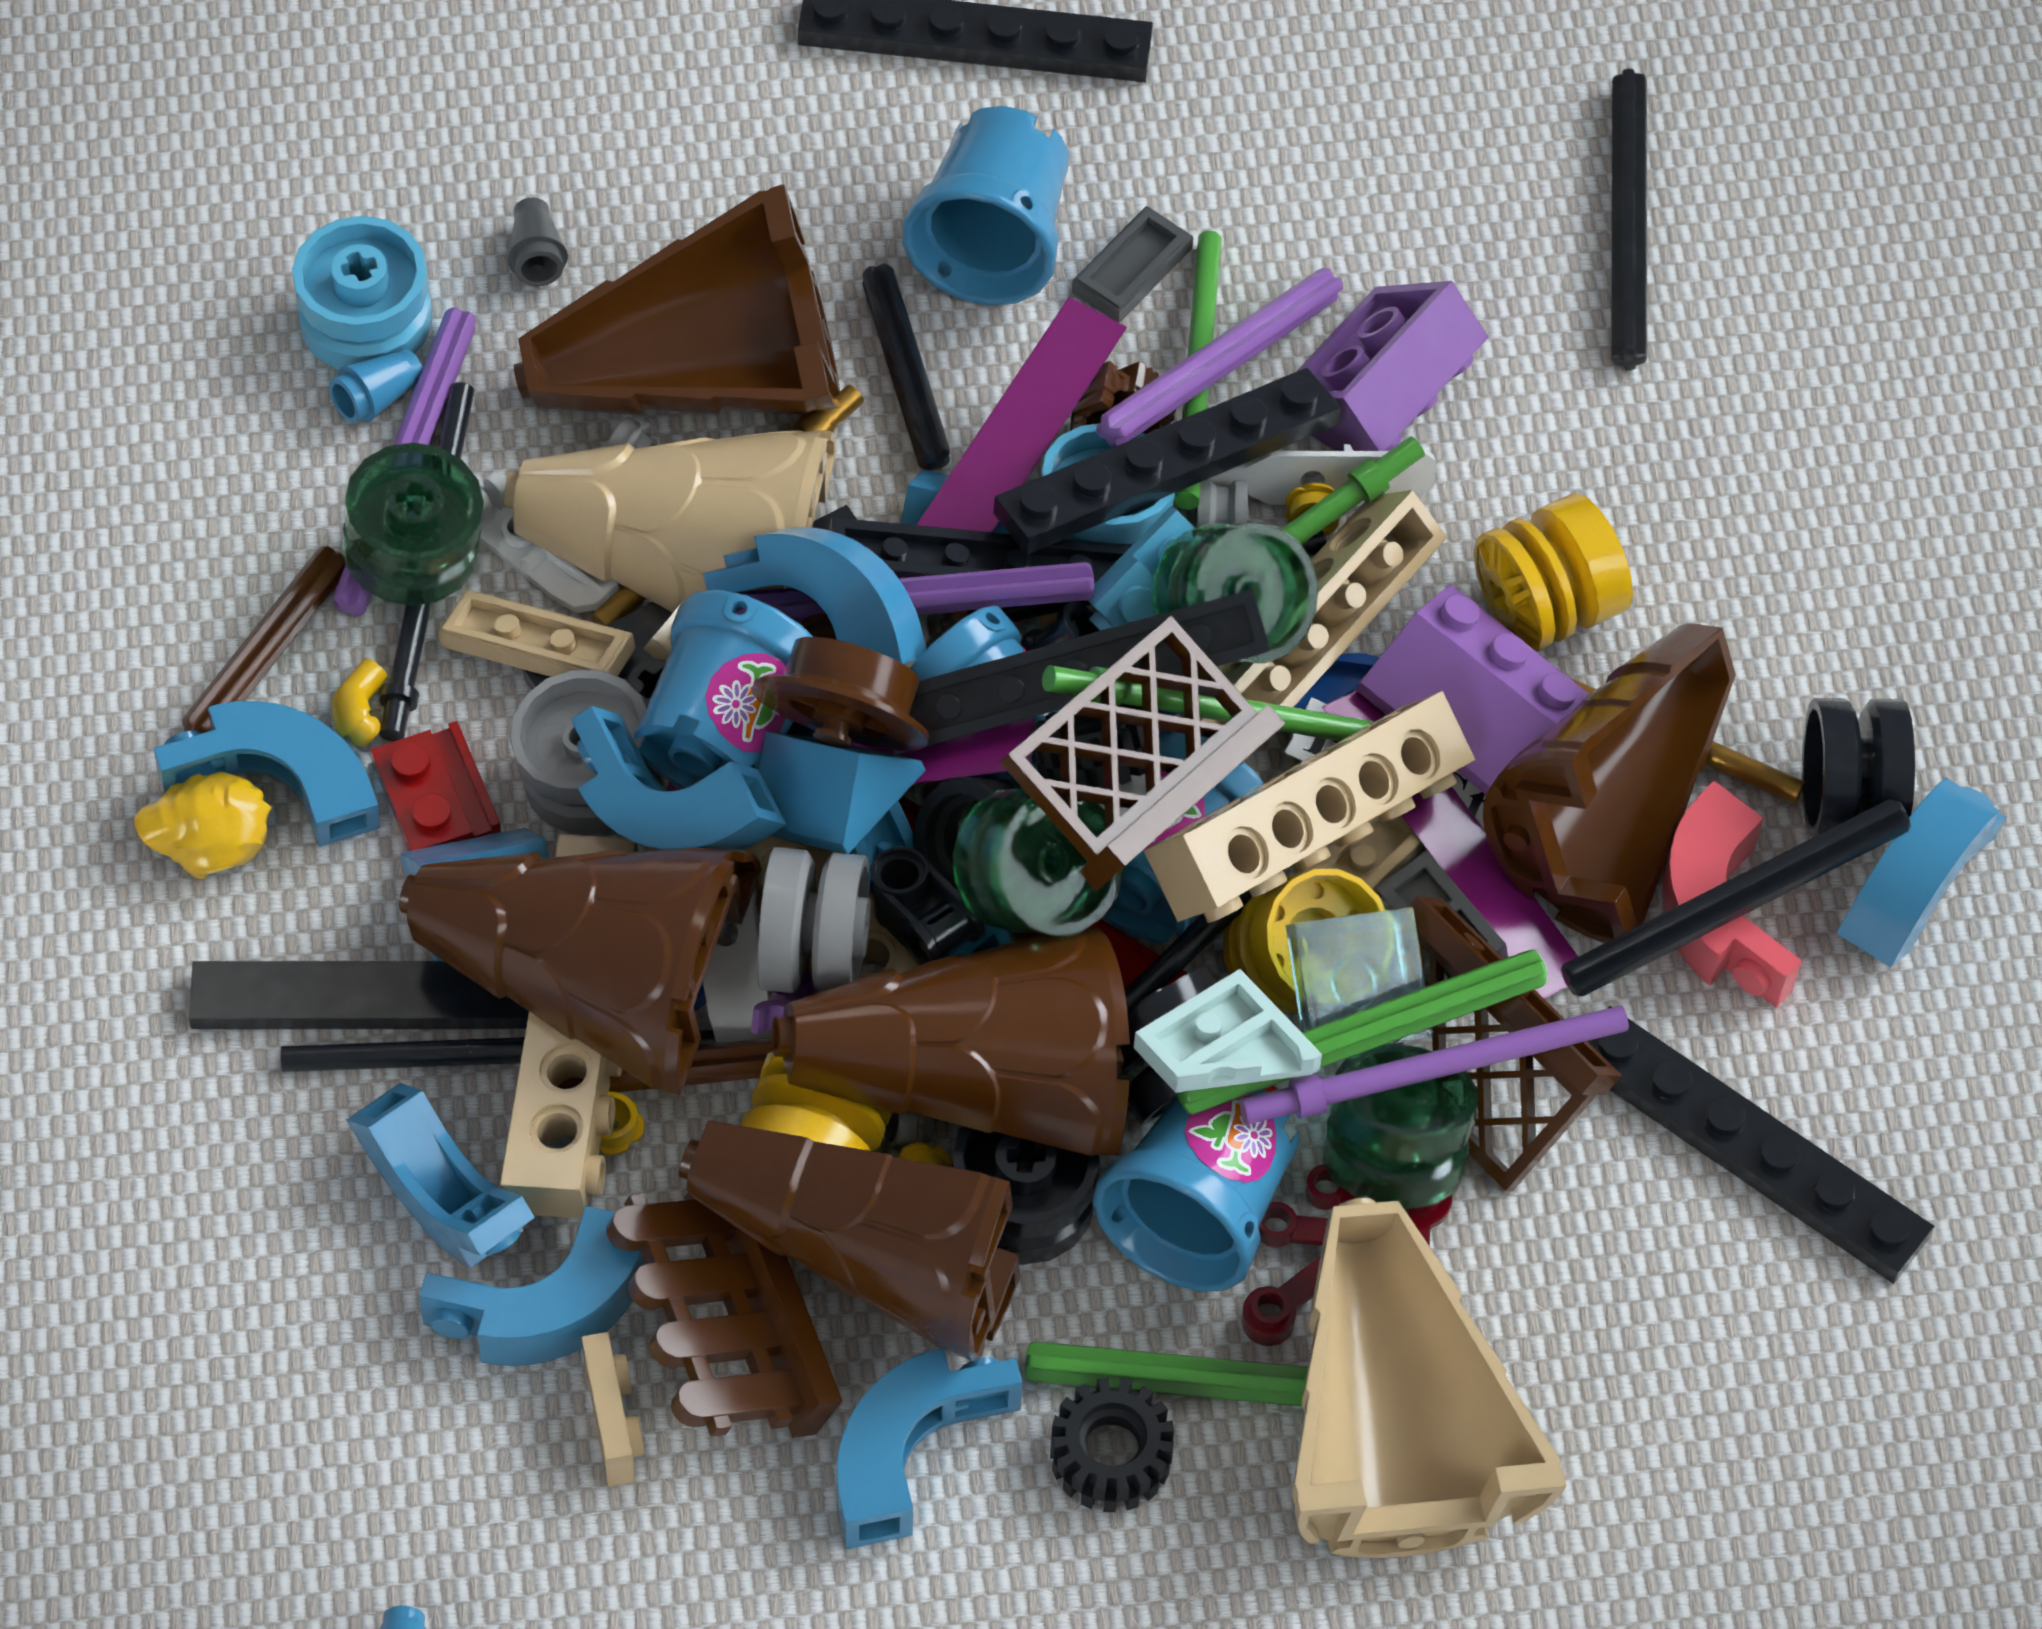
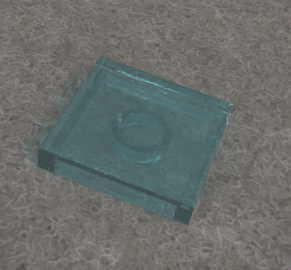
(1354, 964)

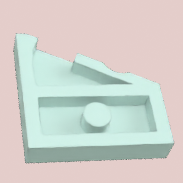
(1226, 1039)

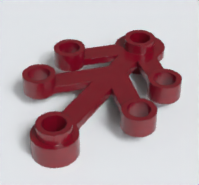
(1309, 1231)

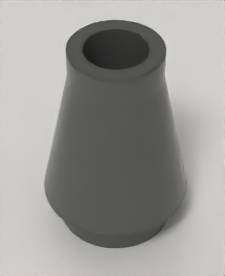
(535, 244)

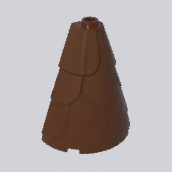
(695, 327)
(1604, 789)
(591, 941)
(981, 1040)
(872, 1224)

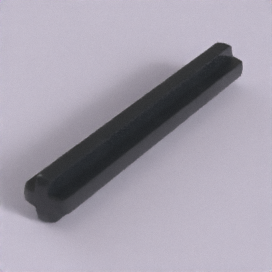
(906, 367)

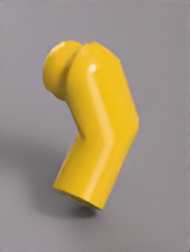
(351, 703)

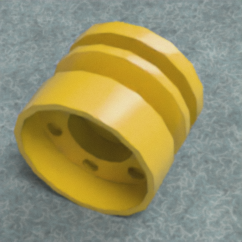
(1554, 571)
(1258, 936)
(811, 1113)

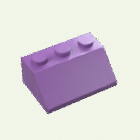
(1393, 361)
(1489, 676)

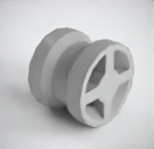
(1222, 503)

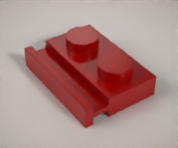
(435, 788)

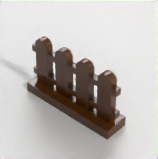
(763, 1323)

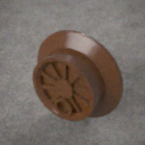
(846, 695)

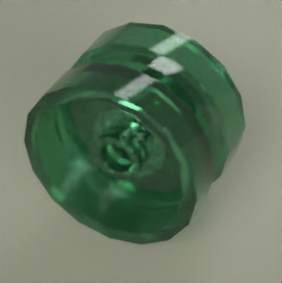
(412, 523)
(1237, 558)
(1023, 870)
(1403, 1140)

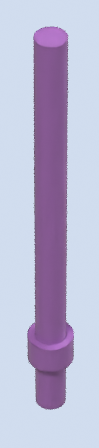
(1311, 1095)

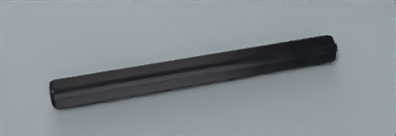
(1629, 220)
(1735, 897)

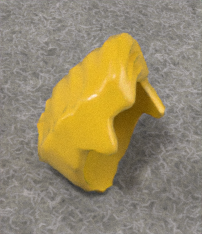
(206, 823)

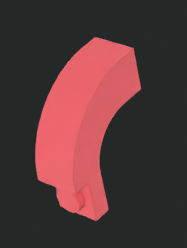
(1705, 851)

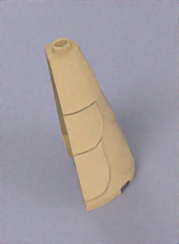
(671, 508)
(1405, 1404)

